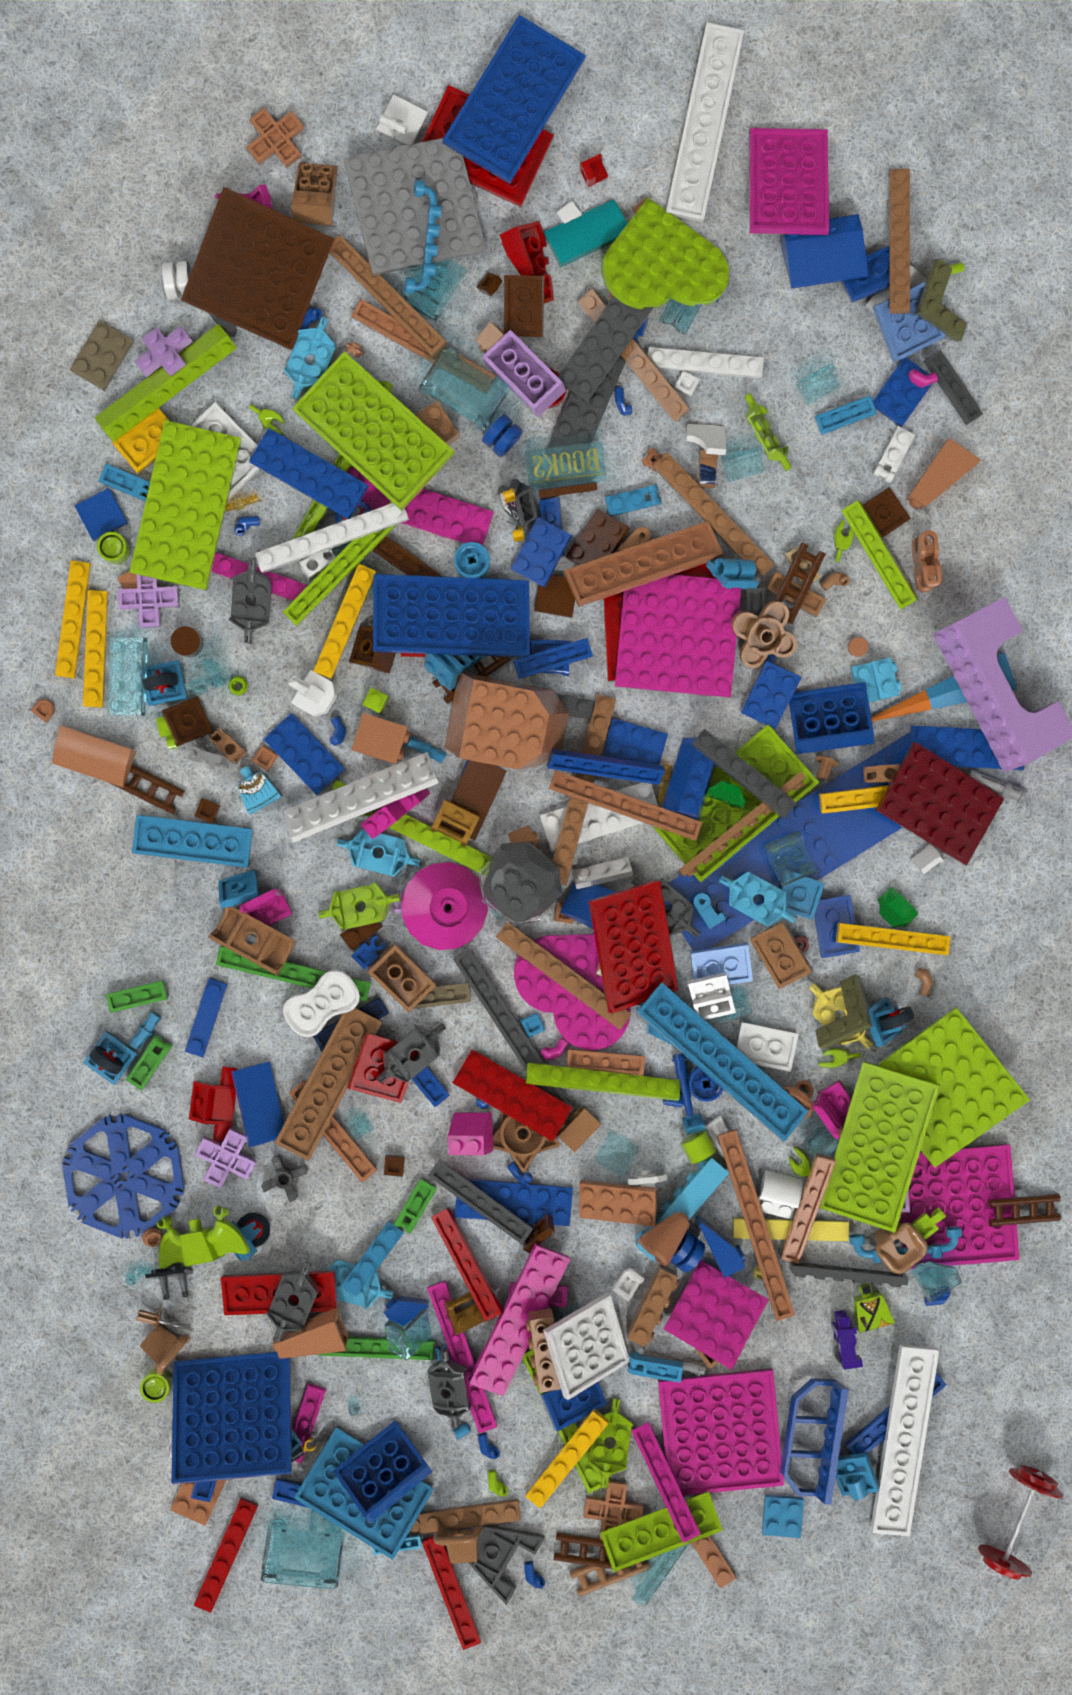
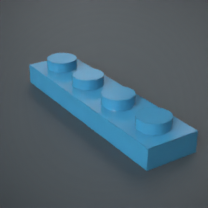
(372, 1259)

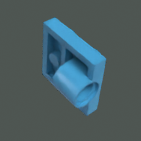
(856, 1476)

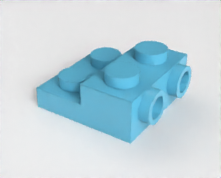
(879, 679)

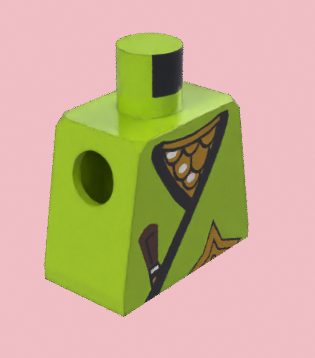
(870, 1310)

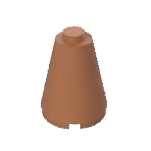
(665, 1237)

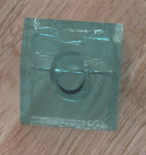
(935, 1279)

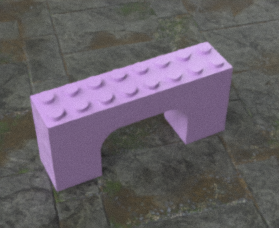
(971, 653)

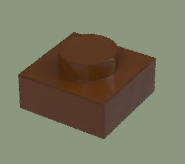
(489, 284)
(207, 810)
(394, 1165)

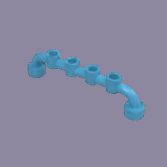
(432, 231)
(934, 1249)

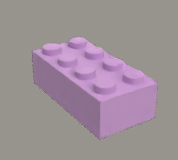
(524, 373)

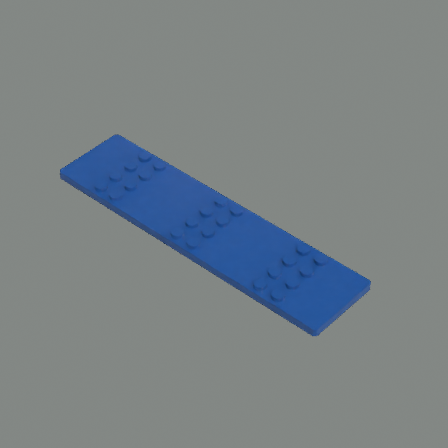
(828, 838)

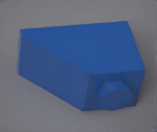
(404, 1309)

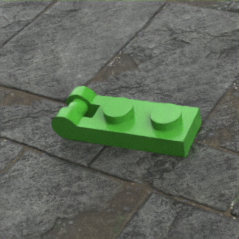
(148, 1063)
(415, 1205)

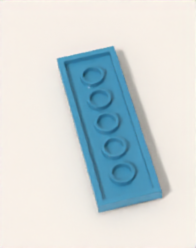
(192, 841)

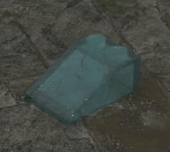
(439, 291)

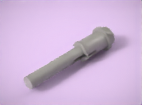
(688, 1365)

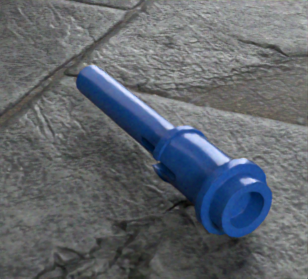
(682, 1074)

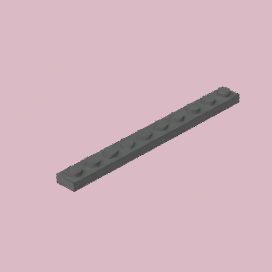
(503, 1017)

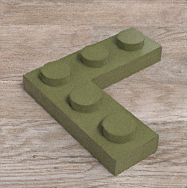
(930, 303)
(855, 1020)

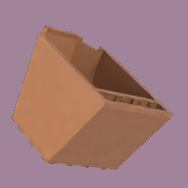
(504, 722)

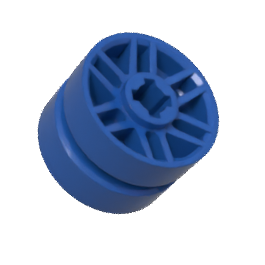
(502, 435)
(703, 1091)
(688, 1253)

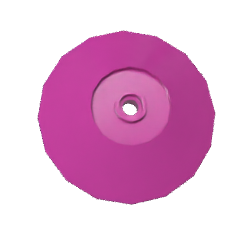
(425, 902)

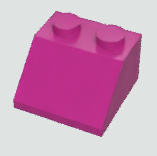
(471, 1134)

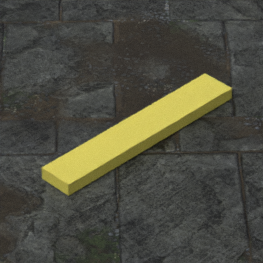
(778, 1229)

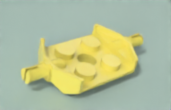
(826, 1005)

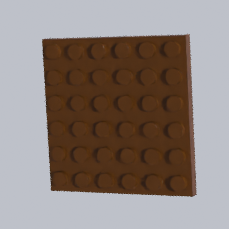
(257, 269)

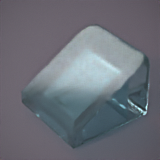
(360, 1126)

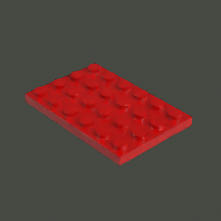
(518, 189)
(632, 944)

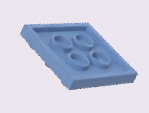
(906, 332)

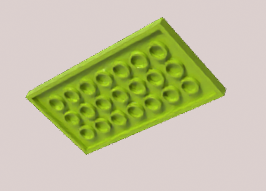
(373, 431)
(185, 505)
(775, 762)
(879, 1146)

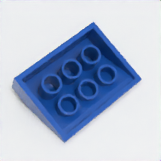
(828, 257)
(831, 718)
(382, 1471)

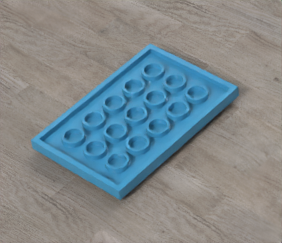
(328, 1497)

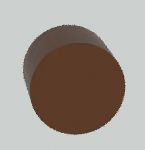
(187, 642)

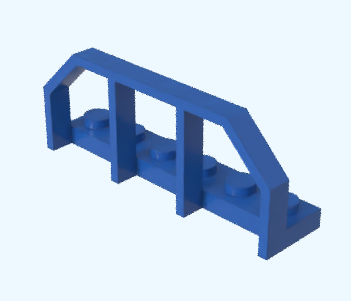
(832, 1441)

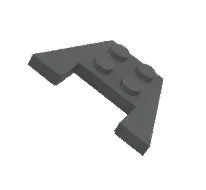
(495, 1551)

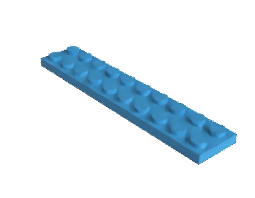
(722, 1062)

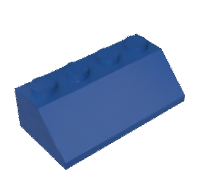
(689, 781)

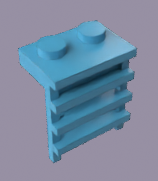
(447, 668)

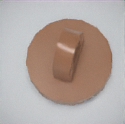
(801, 1097)

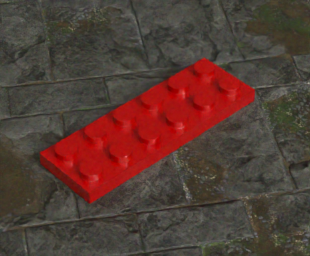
(512, 1096)
(255, 1292)

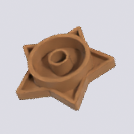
(521, 1148)

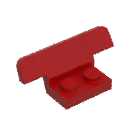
(214, 1103)

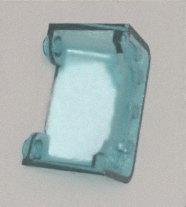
(464, 388)
(302, 1556)

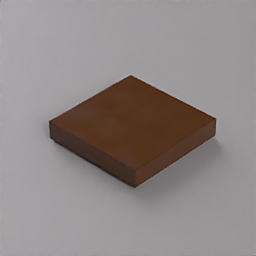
(886, 512)
(555, 598)
(187, 721)

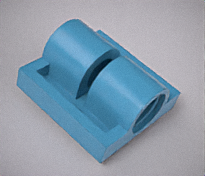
(734, 572)

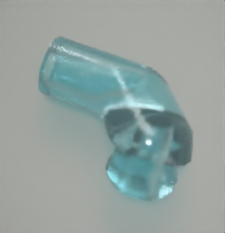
(136, 1273)

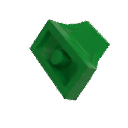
(727, 794)
(896, 908)

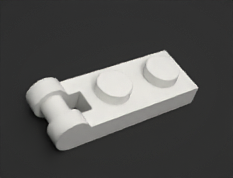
(894, 454)

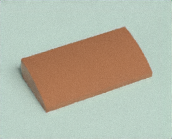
(93, 756)

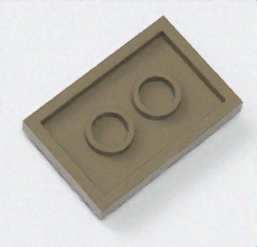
(101, 355)

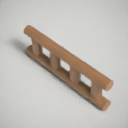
(603, 1580)

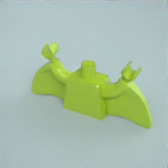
(200, 1243)

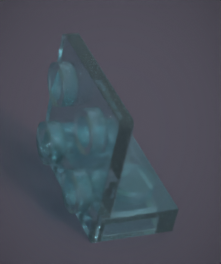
(407, 1340)

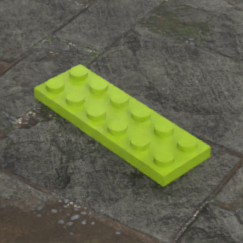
(656, 1533)

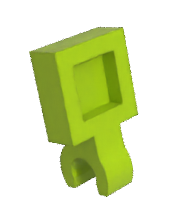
(164, 732)
(926, 1224)

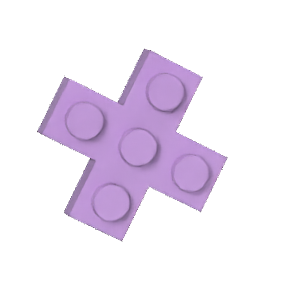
(163, 351)
(148, 600)
(225, 1157)

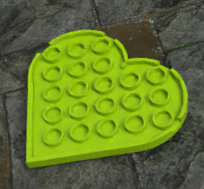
(663, 260)

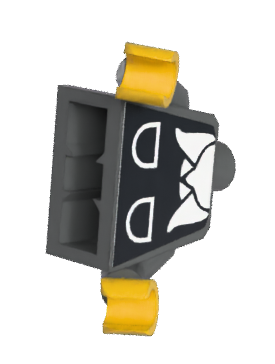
(518, 504)

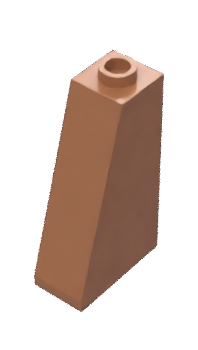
(944, 470)
(319, 1336)

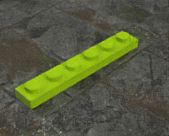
(879, 554)

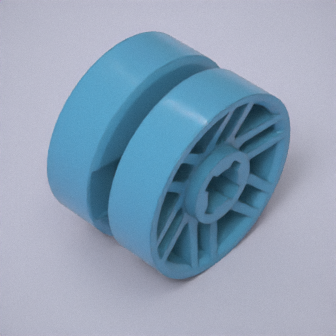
(469, 552)

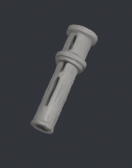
(1005, 789)

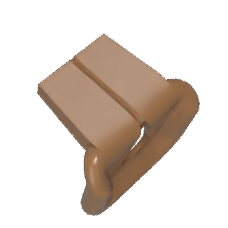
(888, 1254)
(163, 1347)
(461, 1545)

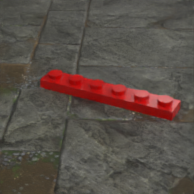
(467, 1264)
(226, 1555)
(452, 1593)

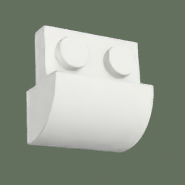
(712, 996)
(779, 1194)

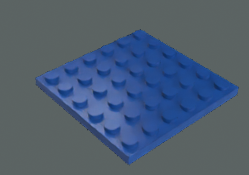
(231, 1418)

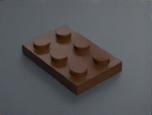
(524, 305)
(598, 538)

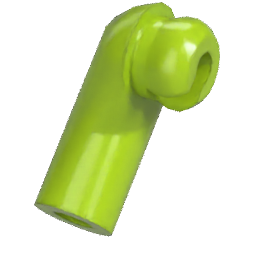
(495, 1485)

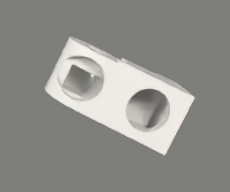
(316, 563)

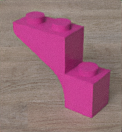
(391, 813)

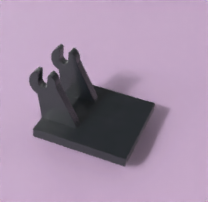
(161, 1274)

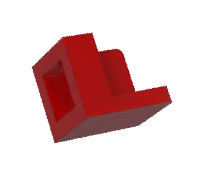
(593, 170)

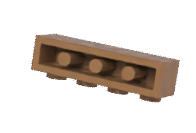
(652, 1305)
(541, 1360)

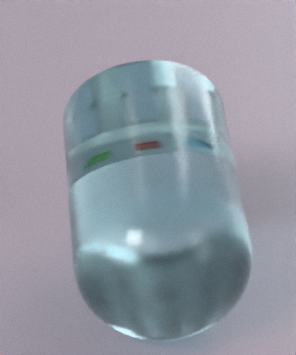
(354, 1407)

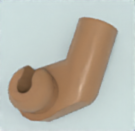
(835, 579)
(926, 979)

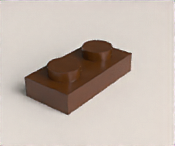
(357, 935)
(541, 1230)

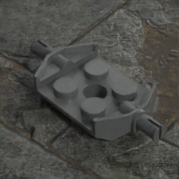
(243, 614)
(682, 912)
(398, 1061)
(283, 1312)
(450, 1376)

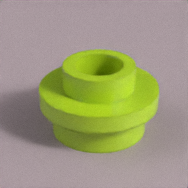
(238, 679)

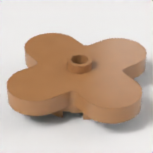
(775, 641)

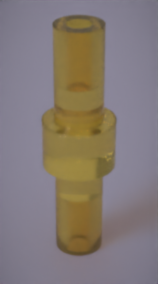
(240, 503)
(663, 786)

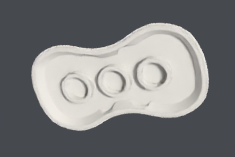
(311, 1010)

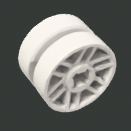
(175, 278)

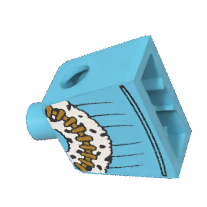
(257, 790)

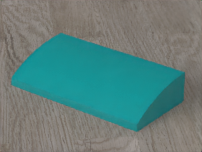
(586, 233)

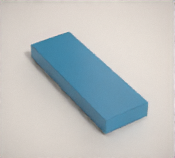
(845, 415)

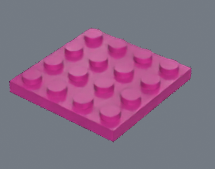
(716, 1314)

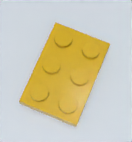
(142, 441)

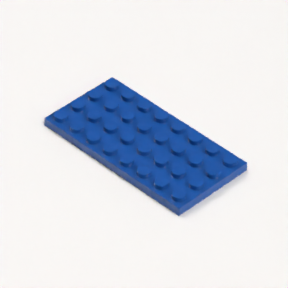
(514, 99)
(451, 615)

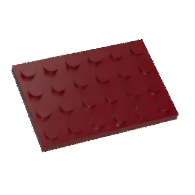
(939, 803)

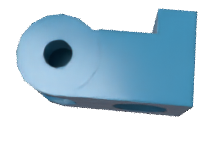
(703, 904)

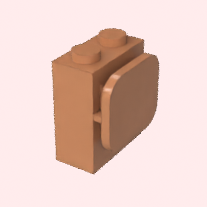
(381, 739)

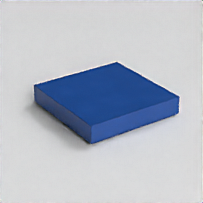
(101, 514)

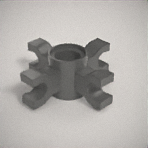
(287, 1186)

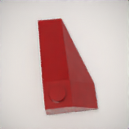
(525, 250)

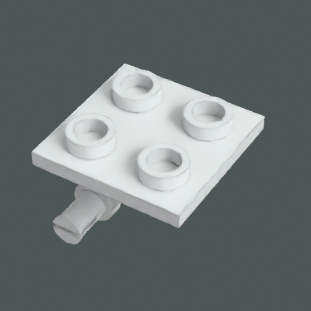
(401, 121)

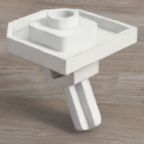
(314, 693)
(647, 1179)

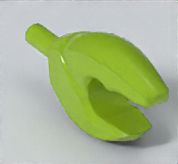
(266, 418)
(841, 542)
(840, 1057)
(804, 1167)

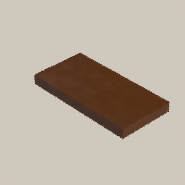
(477, 792)

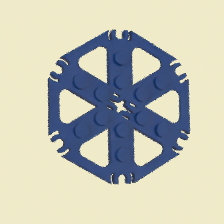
(120, 1157)

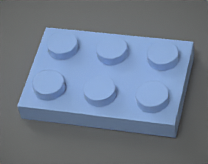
(729, 959)

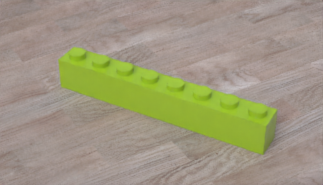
(161, 386)

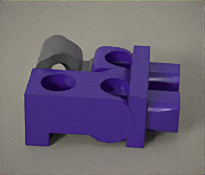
(844, 1336)

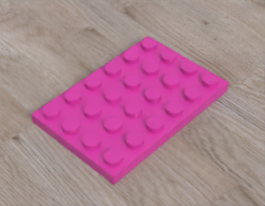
(788, 181)

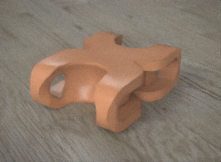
(926, 561)

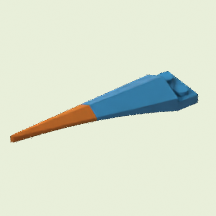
(940, 695)

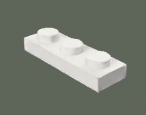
(602, 873)

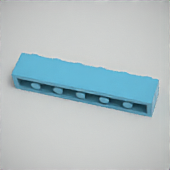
(692, 1194)

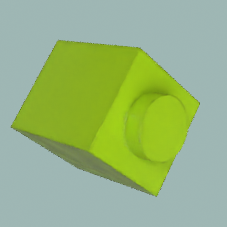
(376, 701)

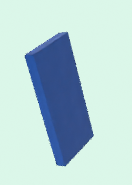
(258, 1103)

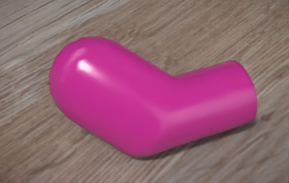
(921, 380)
(555, 1052)

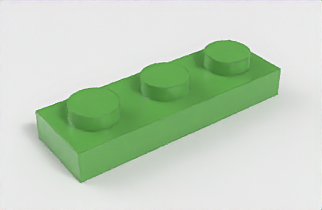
(136, 996)

